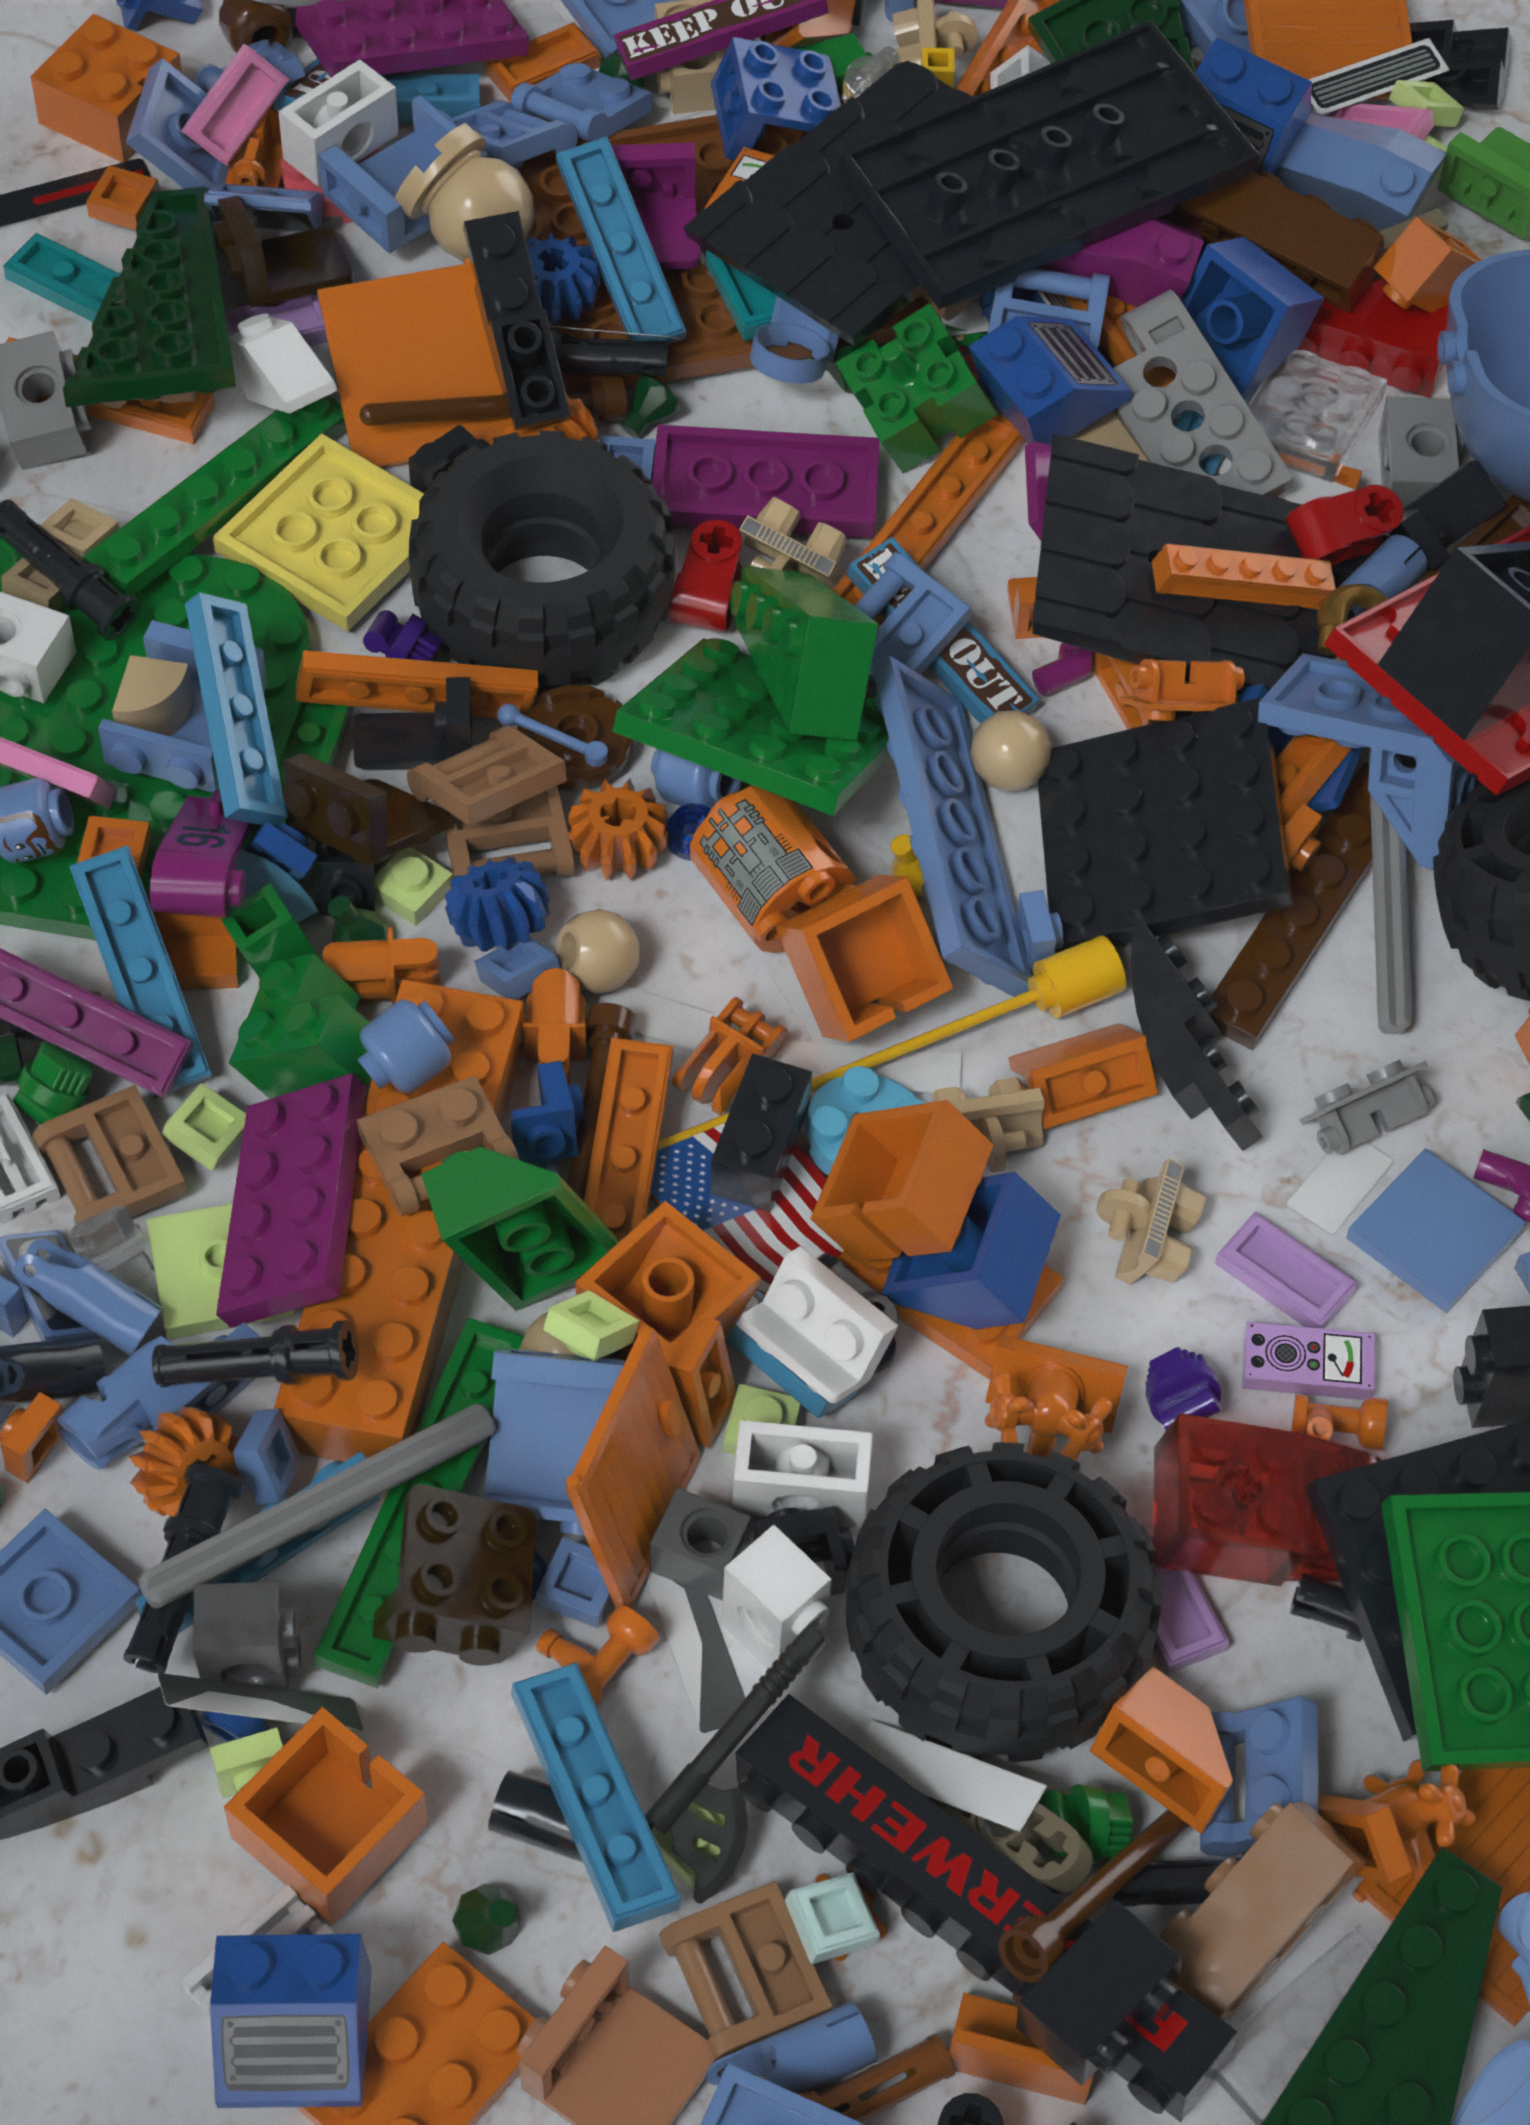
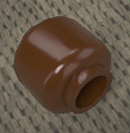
(254, 21)

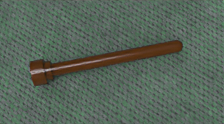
(603, 399)
(602, 1023)
(1039, 1941)

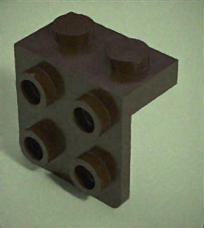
(279, 266)
(354, 814)
(461, 1577)

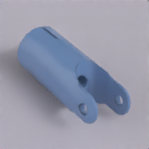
(1387, 570)
(89, 1295)
(808, 2052)

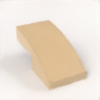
(76, 528)

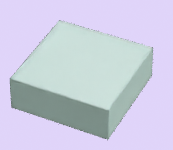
(832, 1918)

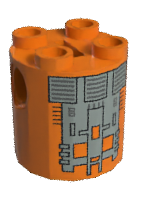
(766, 862)

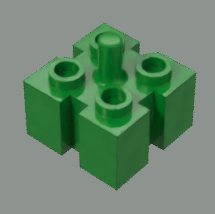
(916, 388)

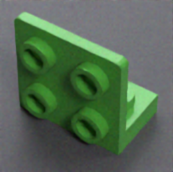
(1491, 178)

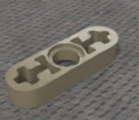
(1021, 1850)

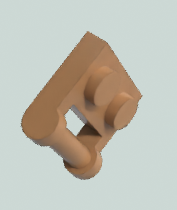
(488, 776)
(520, 824)
(427, 1133)
(125, 1145)
(765, 1958)

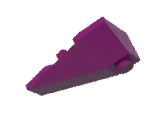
(1139, 260)

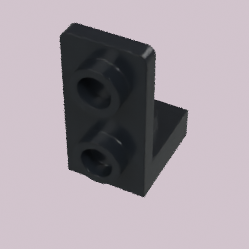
(1449, 511)
(416, 738)

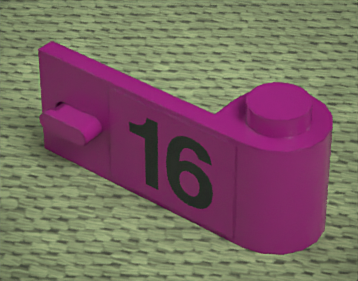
(197, 861)

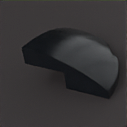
(1475, 60)

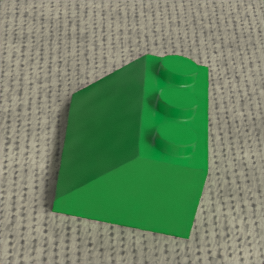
(515, 1224)

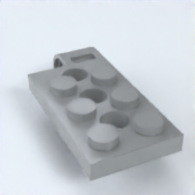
(1168, 337)

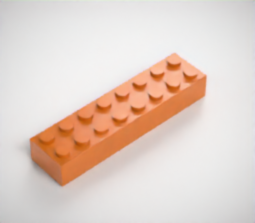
(397, 1268)

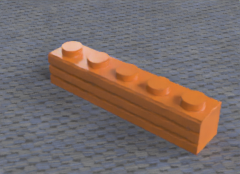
(1242, 576)

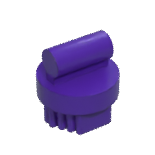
(400, 641)
(1182, 1385)

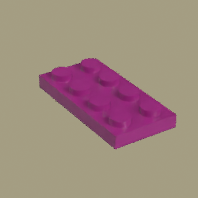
(409, 33)
(738, 471)
(292, 1201)

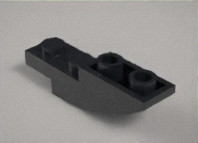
(515, 321)
(1181, 1035)
(93, 1762)

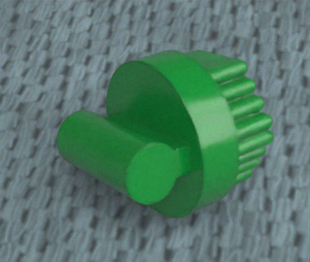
(53, 1083)
(1096, 1815)

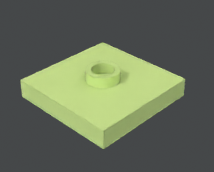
(189, 1267)

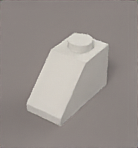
(277, 365)

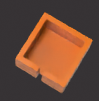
(96, 83)
(864, 950)
(902, 1181)
(318, 1819)

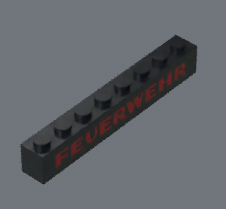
(949, 1882)

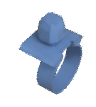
(795, 327)

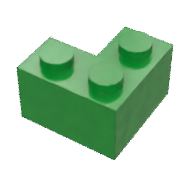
(300, 1029)

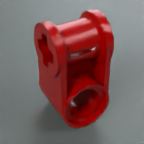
(1345, 524)
(707, 577)

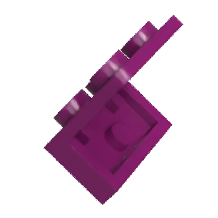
(664, 194)

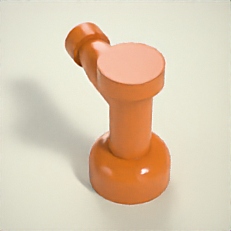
(1323, 1420)
(628, 1635)

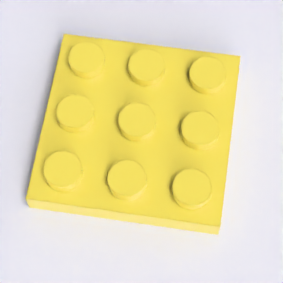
(327, 531)

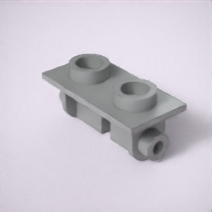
(1347, 1116)

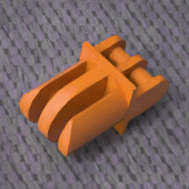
(379, 966)
(555, 1020)
(724, 1055)

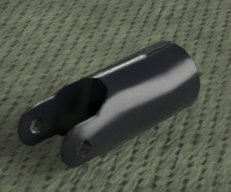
(50, 1368)
(530, 1813)

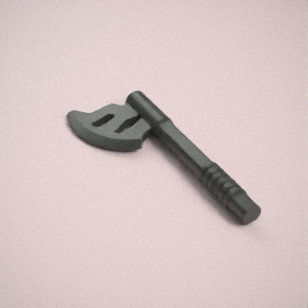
(692, 1785)

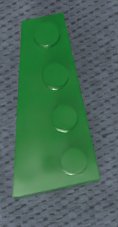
(807, 649)

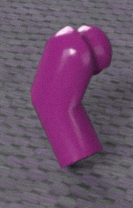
(1070, 667)
(1508, 1175)

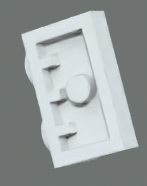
(819, 1327)

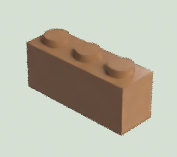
(1260, 1906)

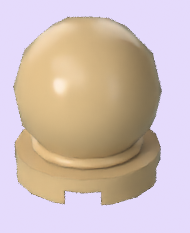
(464, 188)

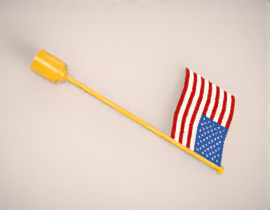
(763, 1238)

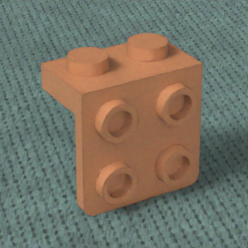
(611, 2052)

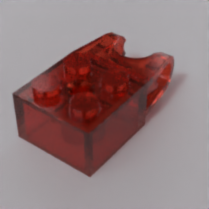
(1238, 1500)

